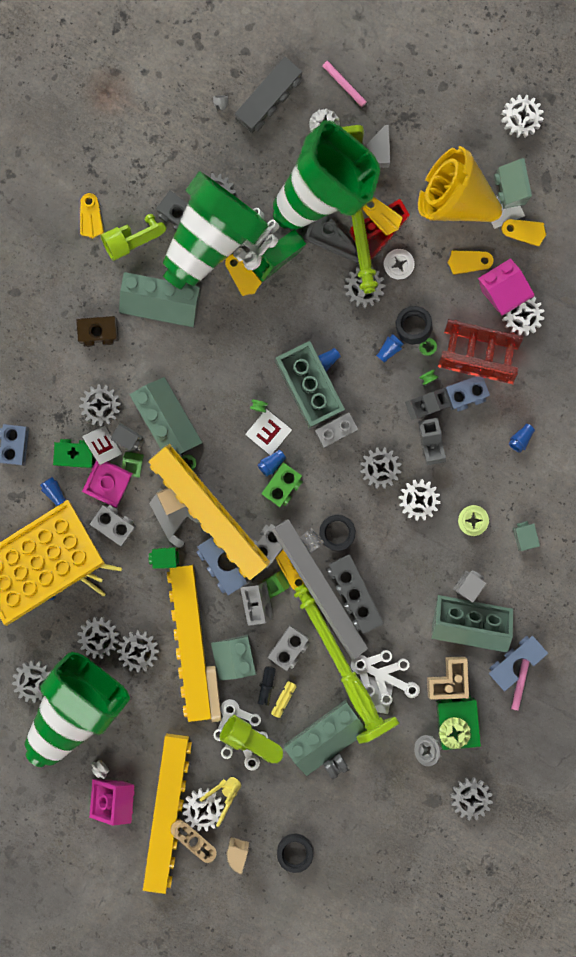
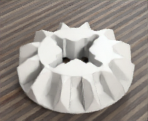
(320, 115)
(401, 255)

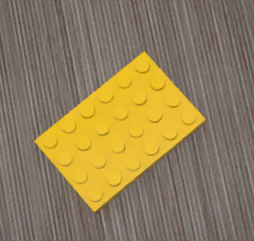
(44, 561)

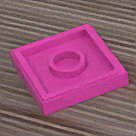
(107, 483)

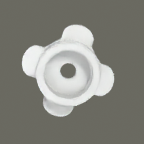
(99, 769)

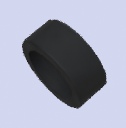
(416, 338)
(338, 547)
(297, 868)

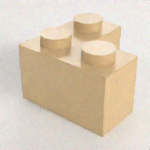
(454, 684)

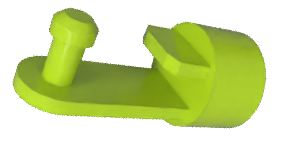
(120, 240)
(241, 736)

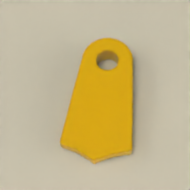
(383, 216)
(90, 217)
(525, 231)
(468, 261)
(244, 279)
(288, 569)

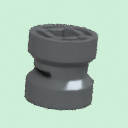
(331, 766)

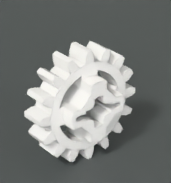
(514, 115)
(524, 322)
(426, 494)
(196, 804)

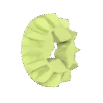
(480, 526)
(446, 729)

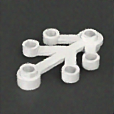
(253, 258)
(382, 675)
(247, 716)

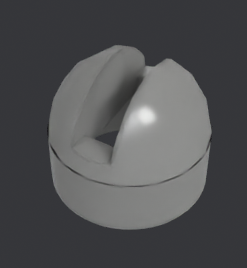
(220, 102)

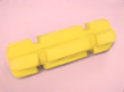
(283, 699)

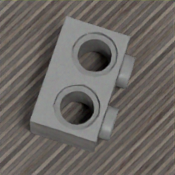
(336, 430)
(110, 529)
(273, 548)
(470, 585)
(256, 603)
(284, 645)

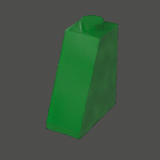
(279, 255)

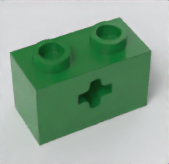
(63, 458)
(164, 557)

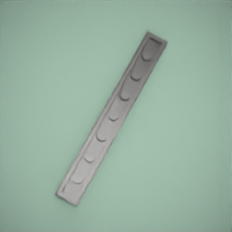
(319, 589)

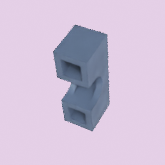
(228, 580)
(503, 672)

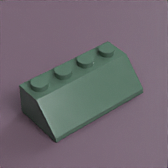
(158, 300)
(309, 384)
(165, 416)
(472, 623)
(325, 738)

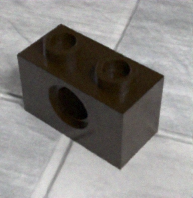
(86, 326)

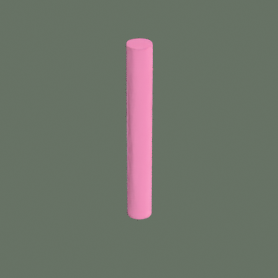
(344, 84)
(520, 684)

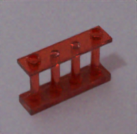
(475, 366)

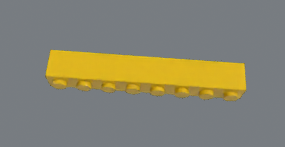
(209, 512)
(190, 642)
(166, 813)

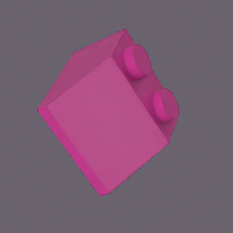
(505, 287)
(111, 801)

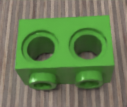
(278, 482)

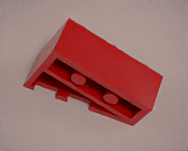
(375, 237)

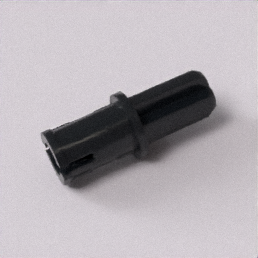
(266, 685)

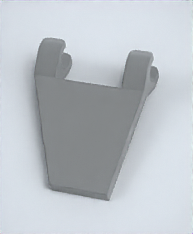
(172, 521)

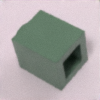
(526, 536)

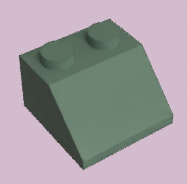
(513, 184)
(233, 658)

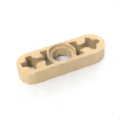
(213, 692)
(186, 839)

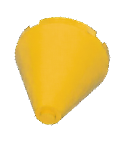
(458, 191)

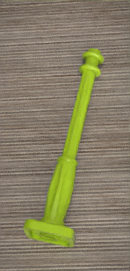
(366, 271)
(355, 689)

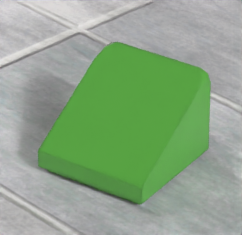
(133, 463)
(276, 584)

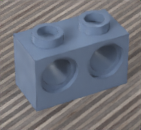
(465, 388)
(19, 445)

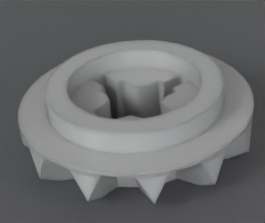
(421, 749)

